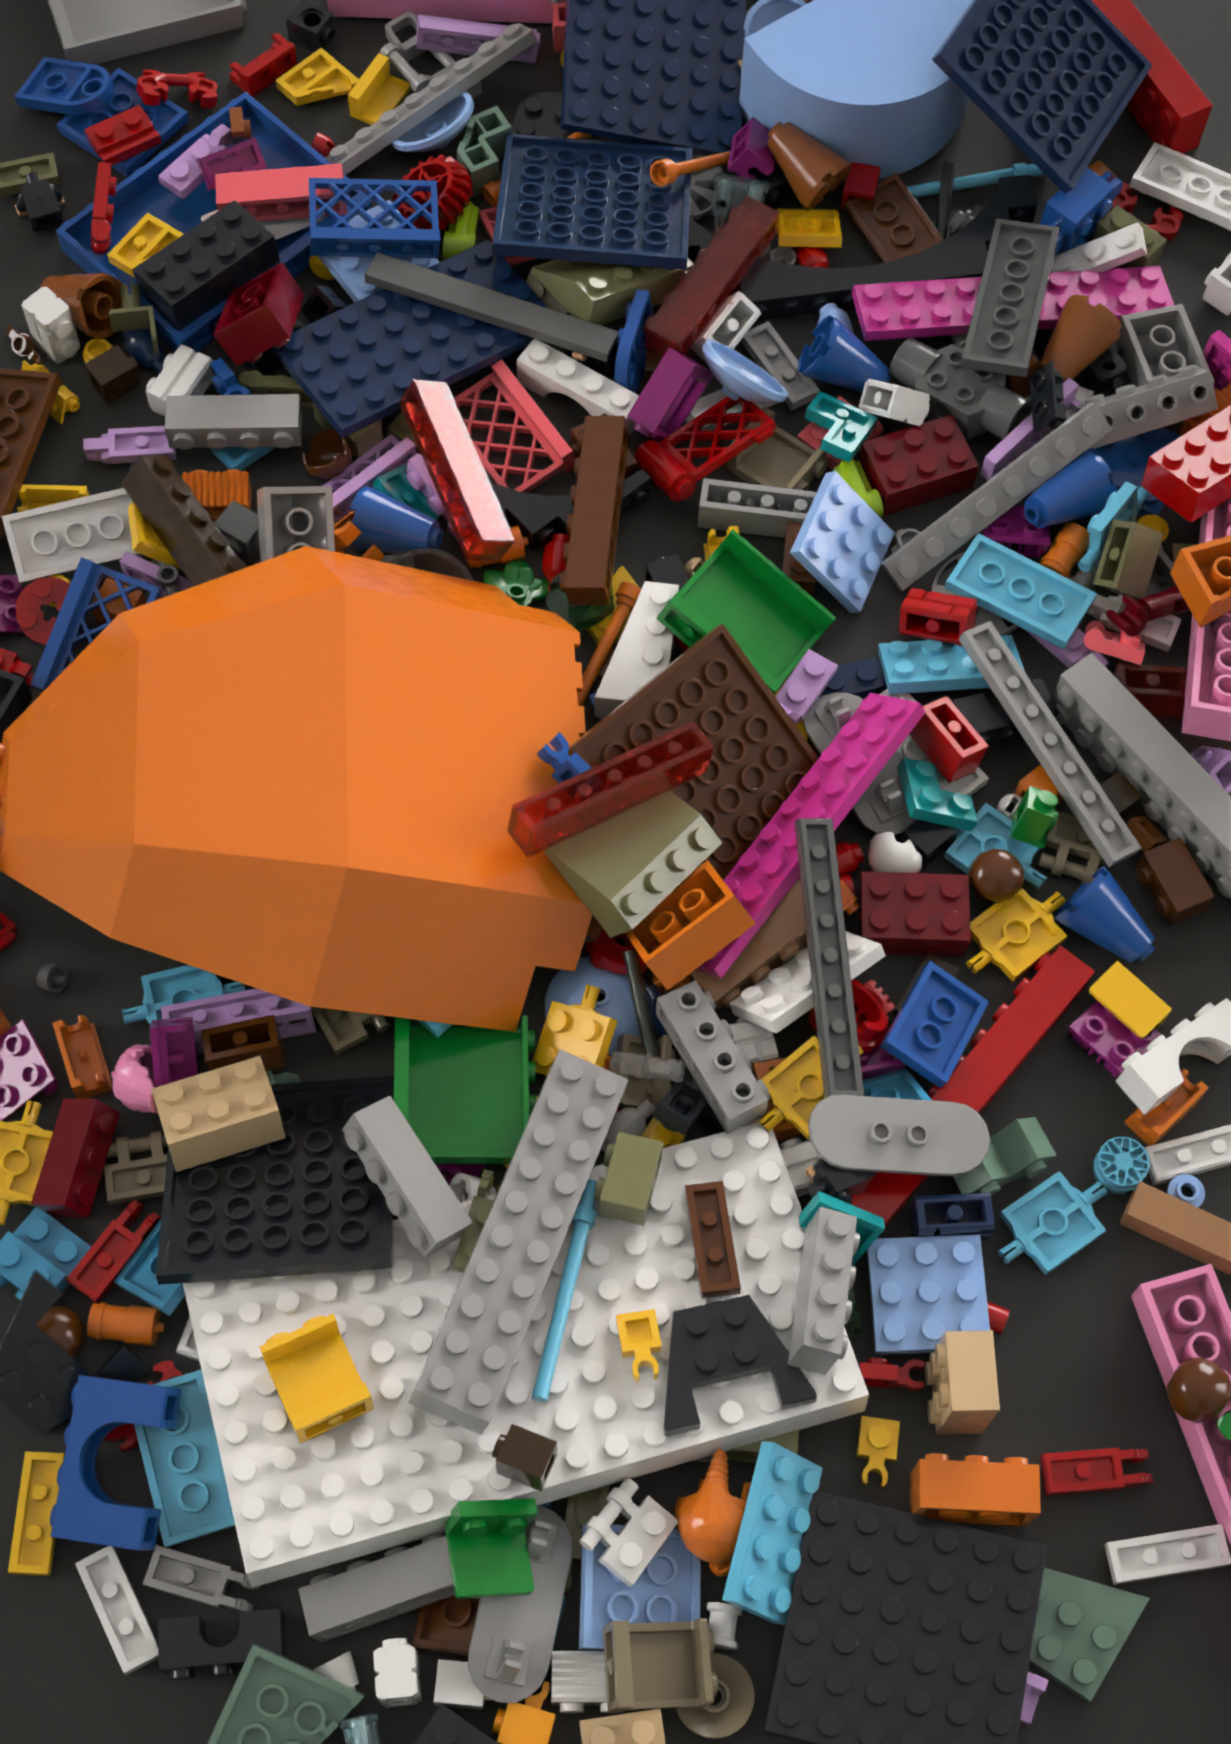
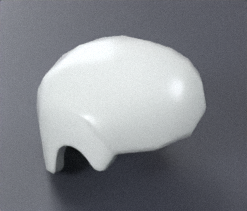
(891, 856)

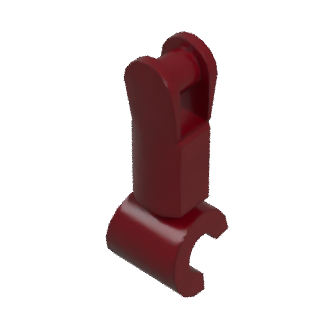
(1148, 608)

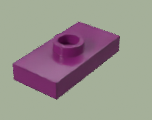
(236, 158)

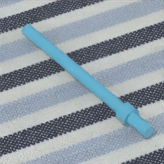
(977, 179)
(583, 1221)

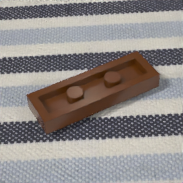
(712, 1239)

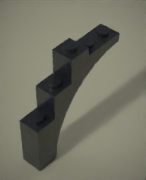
(544, 516)

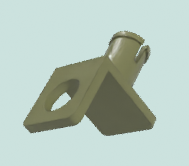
(133, 315)

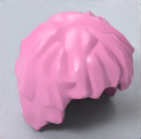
(135, 1079)

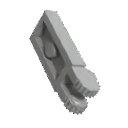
(195, 1579)

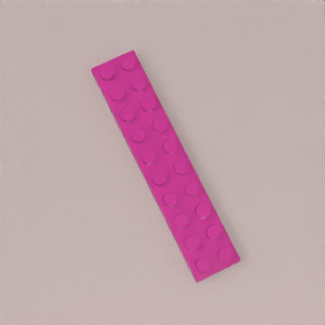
(948, 304)
(825, 792)

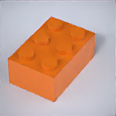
(690, 926)
(976, 1490)

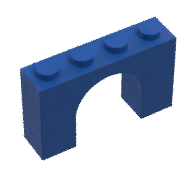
(82, 1506)

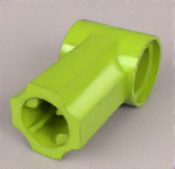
(461, 234)
(855, 477)

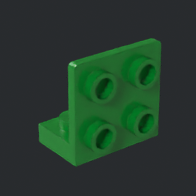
(490, 1547)

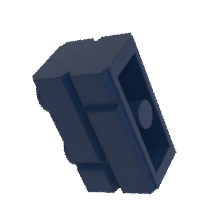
(953, 1215)

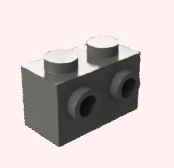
(242, 532)

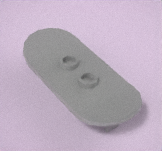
(883, 803)
(898, 1135)
(517, 1633)

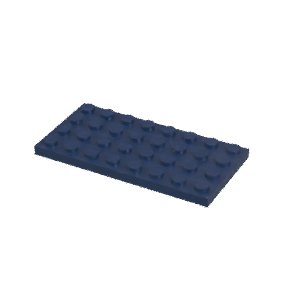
(372, 350)

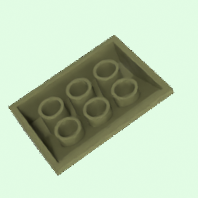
(602, 291)
(634, 859)

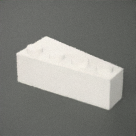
(641, 651)

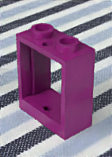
(669, 395)

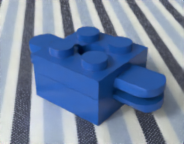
(1081, 208)

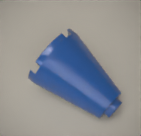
(840, 357)
(1071, 493)
(391, 524)
(1107, 918)

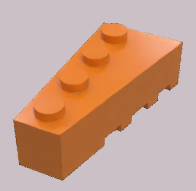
(1205, 578)

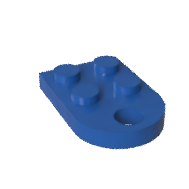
(65, 87)
(631, 342)

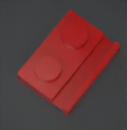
(123, 136)

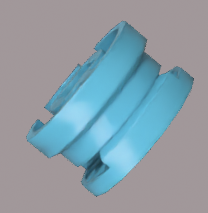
(1120, 1165)

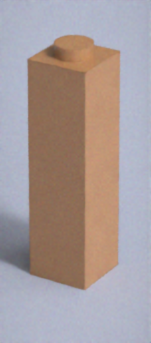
(1179, 1226)

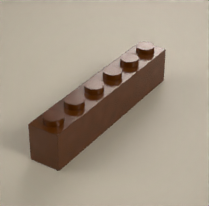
(596, 511)

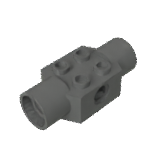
(972, 396)

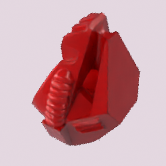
(870, 1014)

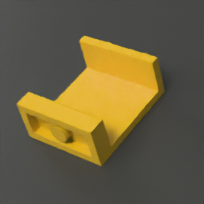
(315, 1377)

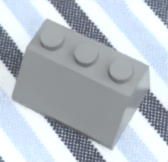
(294, 519)

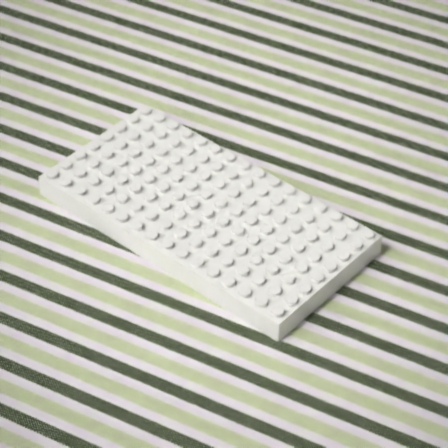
(405, 1469)

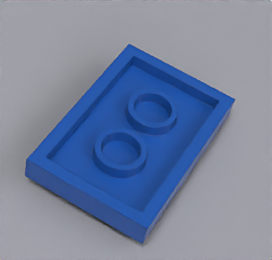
(934, 1024)

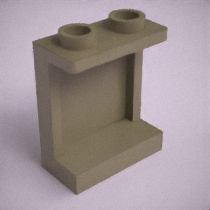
(778, 460)
(659, 1665)

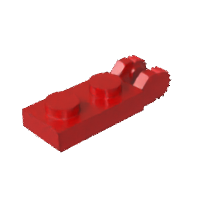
(102, 210)
(111, 1253)
(1091, 1470)

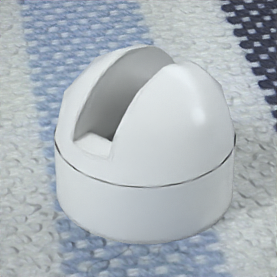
(1005, 802)

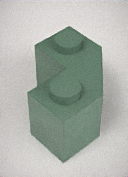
(483, 146)
(1013, 1153)

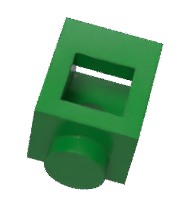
(1034, 817)

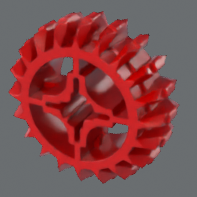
(452, 190)

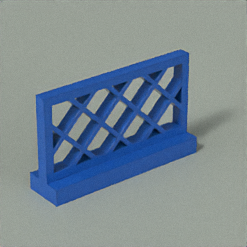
(346, 241)
(73, 616)

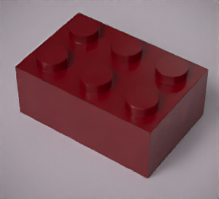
(259, 315)
(919, 464)
(915, 912)

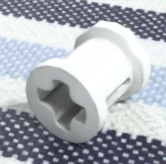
(723, 1624)

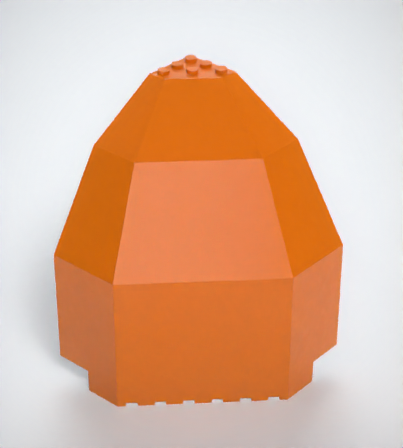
(310, 786)

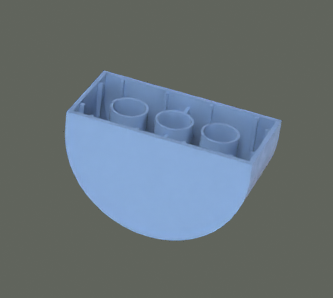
(858, 78)

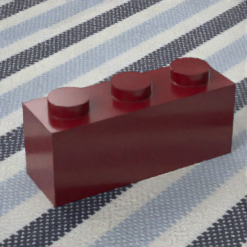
(75, 1158)

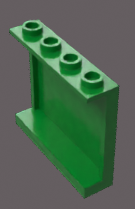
(756, 603)
(465, 1090)

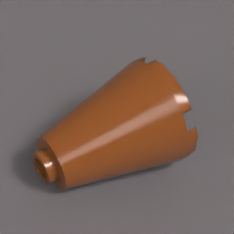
(806, 163)
(88, 299)
(1080, 336)

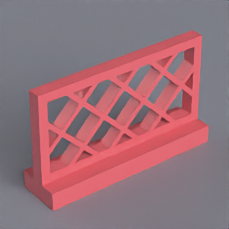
(534, 423)

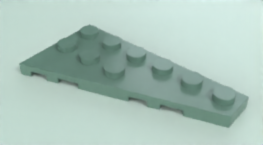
(1081, 1630)
(282, 1703)

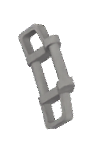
(401, 54)

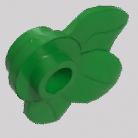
(518, 582)

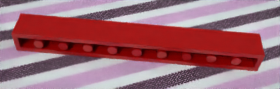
(992, 1061)

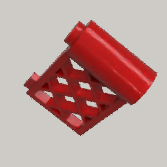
(673, 468)

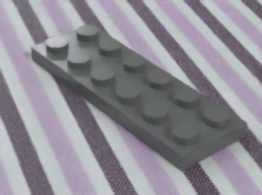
(1010, 298)

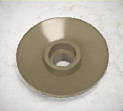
(735, 1704)

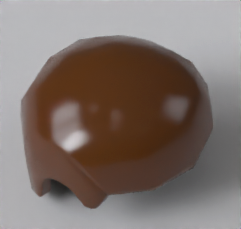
(327, 455)
(996, 875)
(63, 1327)
(1199, 1390)

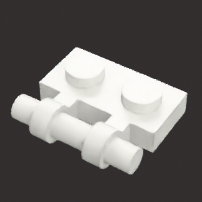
(637, 1540)

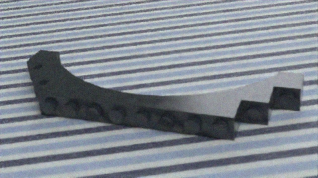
(795, 290)

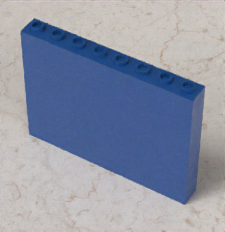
(145, 194)

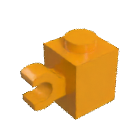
(525, 1722)

